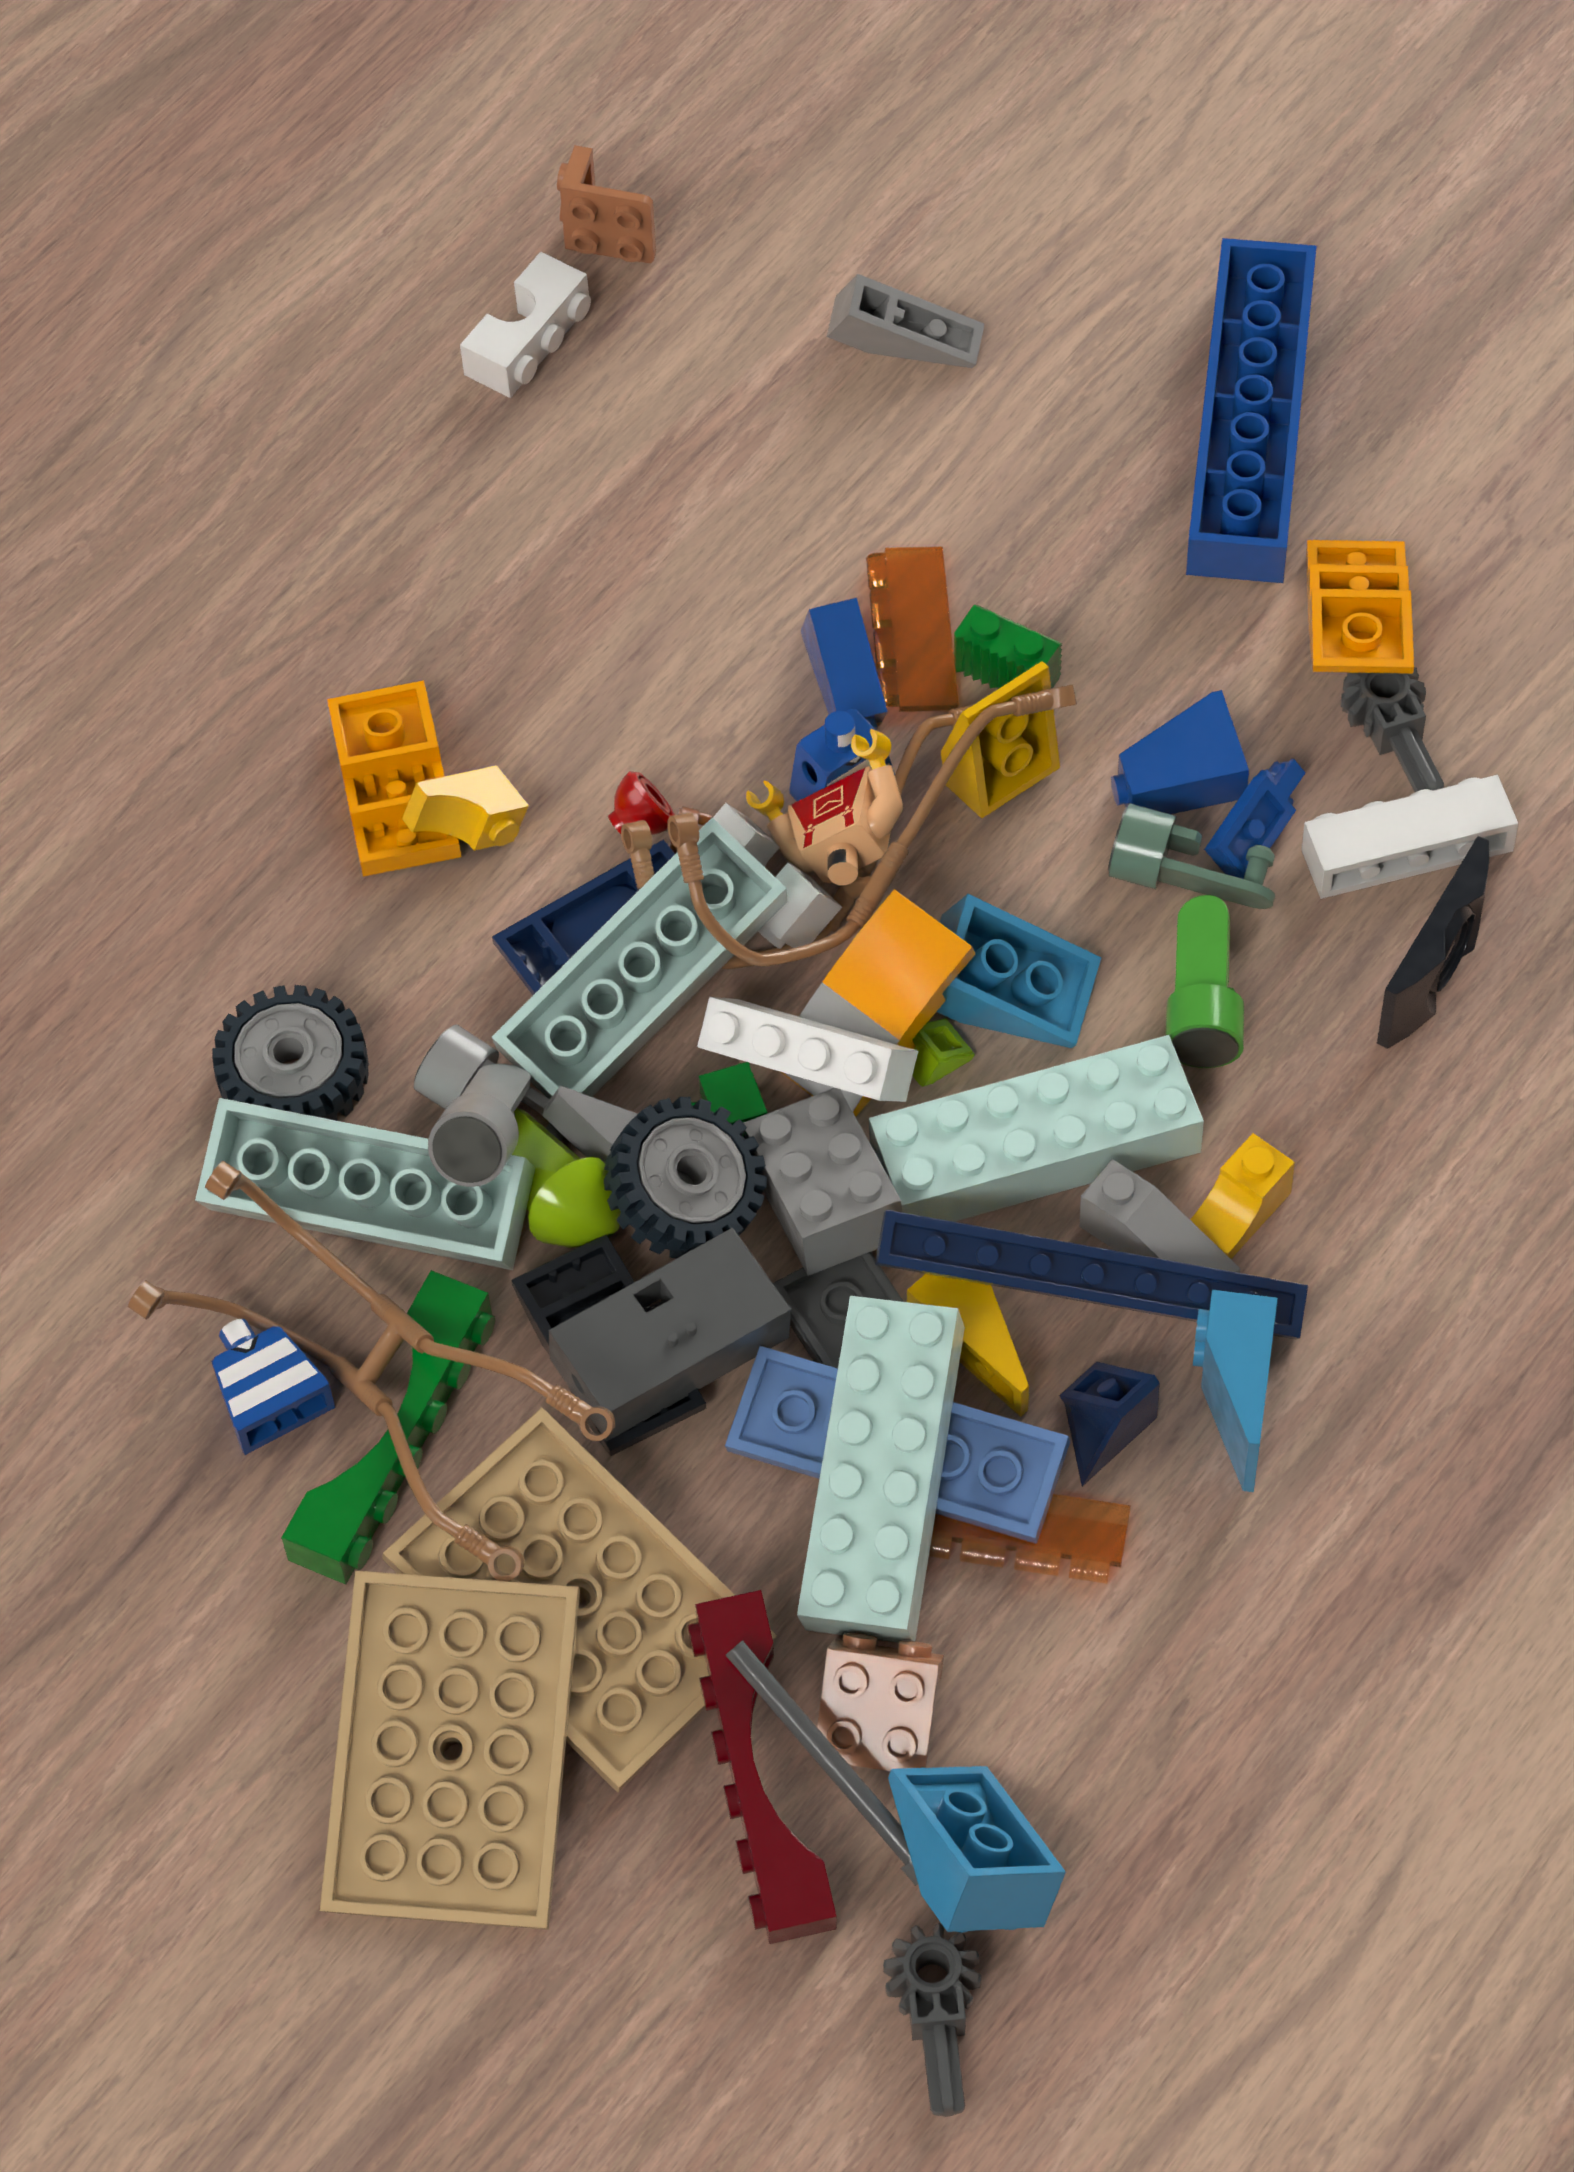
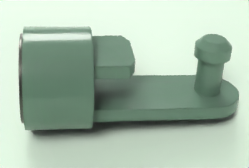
(1142, 859)

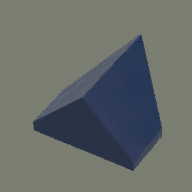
(1107, 1412)

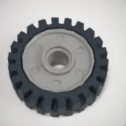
(289, 1027)
(705, 1148)

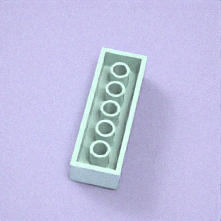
(639, 969)
(1039, 1132)
(364, 1184)
(881, 1469)

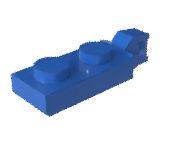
(1256, 817)

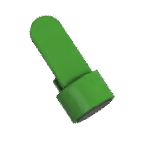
(1204, 1012)

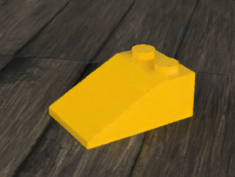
(1008, 752)

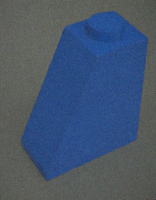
(844, 660)
(1185, 762)

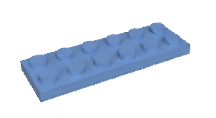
(993, 1466)

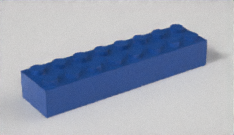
(1251, 411)

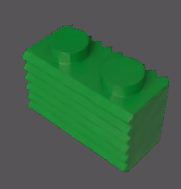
(1001, 649)

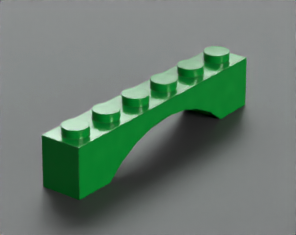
(338, 1519)

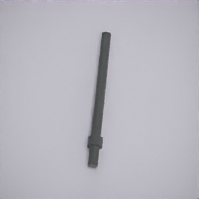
(823, 1752)

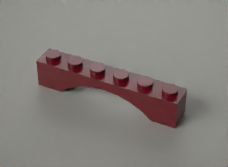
(788, 1876)

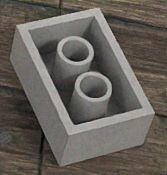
(823, 1179)

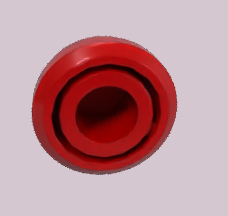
(640, 800)

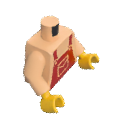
(842, 823)

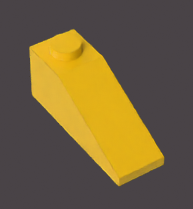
(986, 1340)

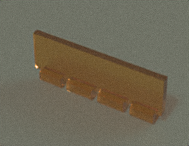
(912, 628)
(1074, 1529)

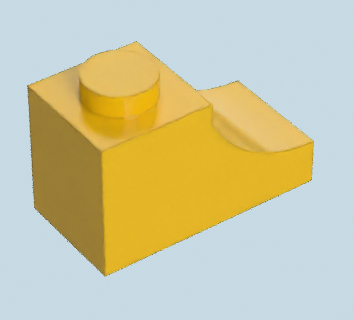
(469, 805)
(1245, 1194)

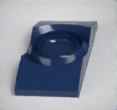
(554, 933)

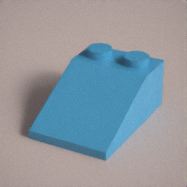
(1019, 977)
(1235, 1356)
(974, 1850)

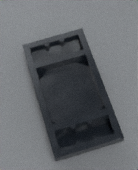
(1437, 949)
(573, 1285)

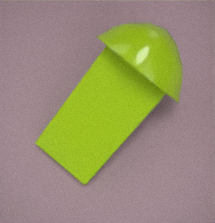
(566, 1190)

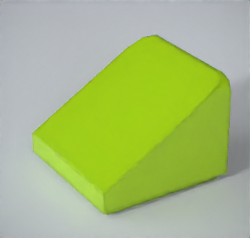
(939, 1052)

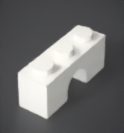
(508, 353)
(807, 905)

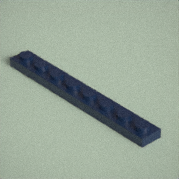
(1073, 1270)

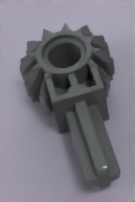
(1393, 721)
(936, 2008)

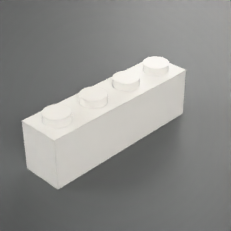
(1407, 835)
(807, 1049)

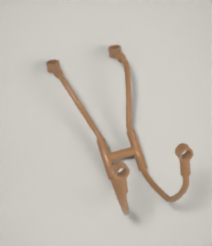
(869, 890)
(362, 1381)

